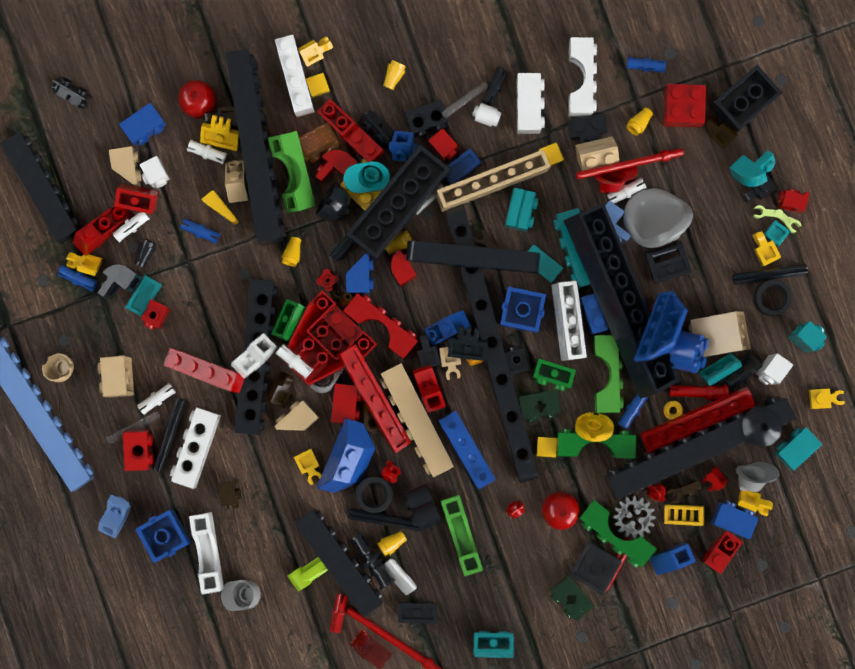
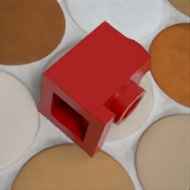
(793, 200)
(161, 311)

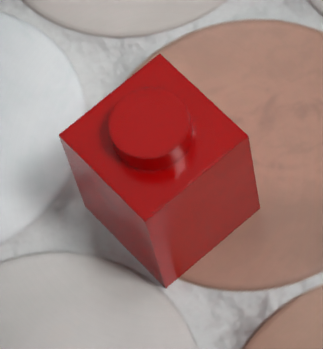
(443, 145)

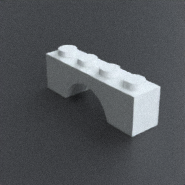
(582, 54)
(294, 75)
(206, 543)

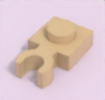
(449, 362)

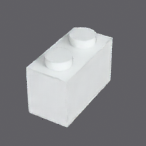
(773, 369)

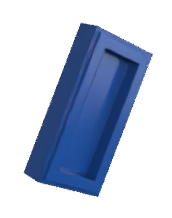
(462, 166)

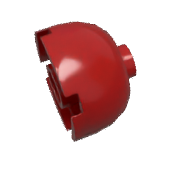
(197, 99)
(560, 510)

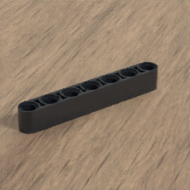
(473, 257)

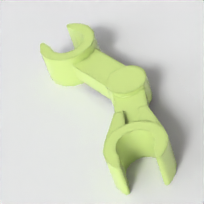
(787, 221)

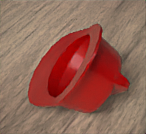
(614, 181)

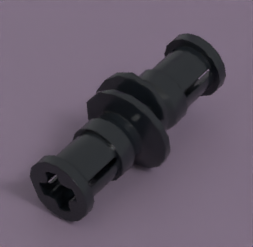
(372, 561)

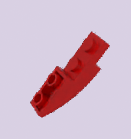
(350, 131)

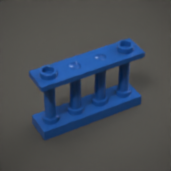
(467, 450)

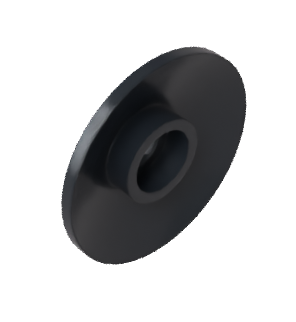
(753, 421)

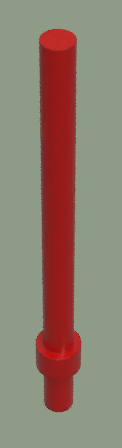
(662, 156)
(427, 663)

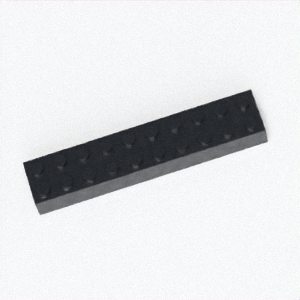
(255, 148)
(618, 296)
(688, 451)

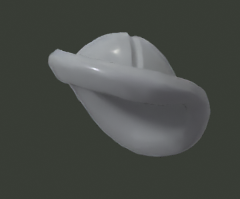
(656, 217)

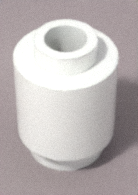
(486, 115)

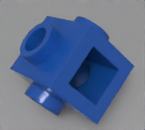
(402, 145)

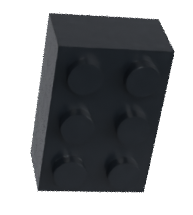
(746, 99)

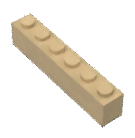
(492, 180)
(418, 423)

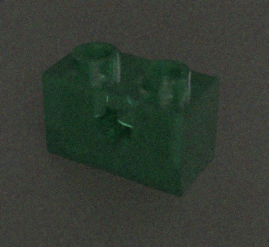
(548, 398)
(581, 603)

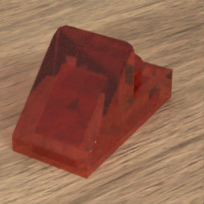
(370, 649)

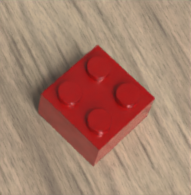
(684, 105)

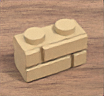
(597, 153)

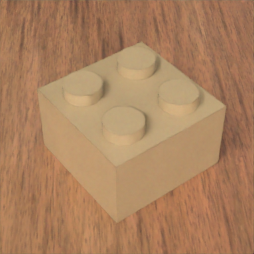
(116, 376)

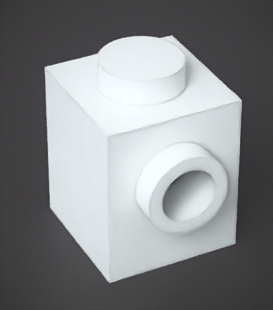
(154, 172)

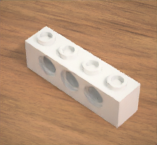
(569, 320)
(178, 472)

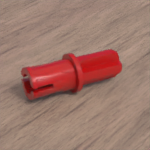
(338, 613)

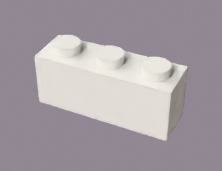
(529, 103)

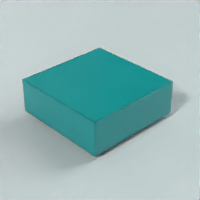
(777, 233)

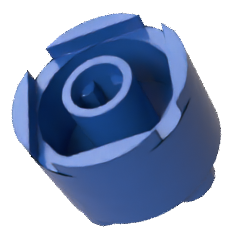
(689, 352)

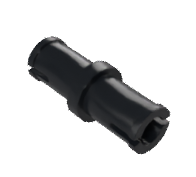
(494, 86)

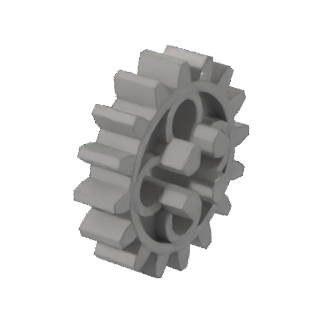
(638, 507)

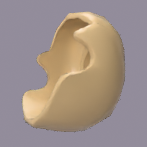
(58, 367)

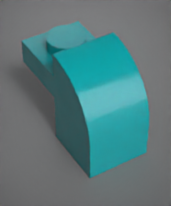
(752, 173)

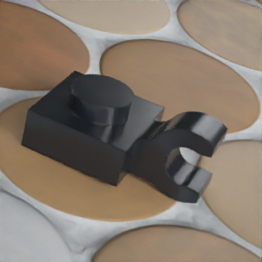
(760, 191)
(429, 354)

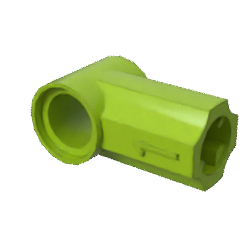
(305, 575)

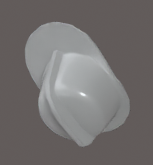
(756, 475)

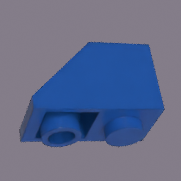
(358, 277)
(447, 327)
(672, 558)

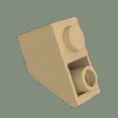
(125, 162)
(236, 181)
(299, 418)

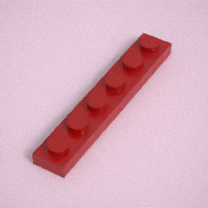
(374, 398)
(697, 419)

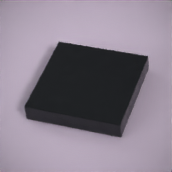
(596, 568)

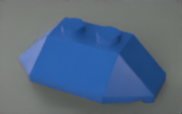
(662, 327)
(348, 458)

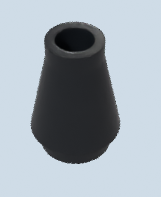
(144, 252)

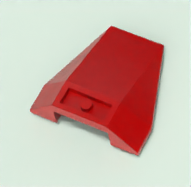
(324, 334)

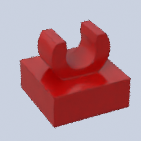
(716, 477)

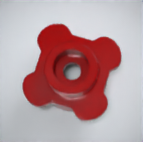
(332, 280)
(390, 472)
(657, 492)
(515, 509)

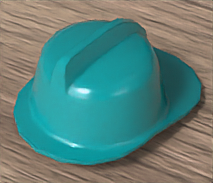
(366, 177)

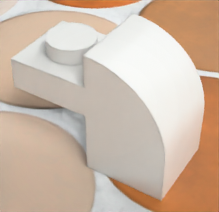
(254, 356)

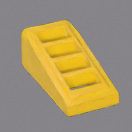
(216, 203)
(667, 512)

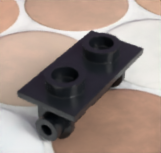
(63, 88)
(370, 123)

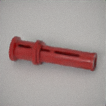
(707, 392)

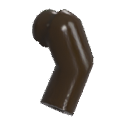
(342, 299)

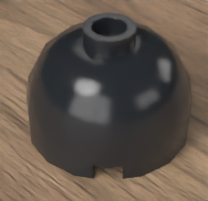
(334, 204)

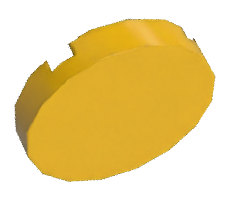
(594, 427)

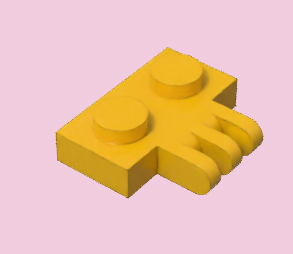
(220, 134)

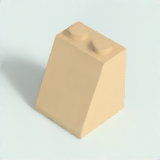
(725, 332)

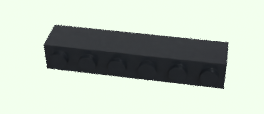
(40, 187)
(339, 563)

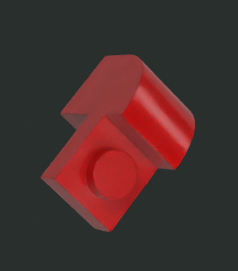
(335, 160)
(402, 269)
(429, 388)

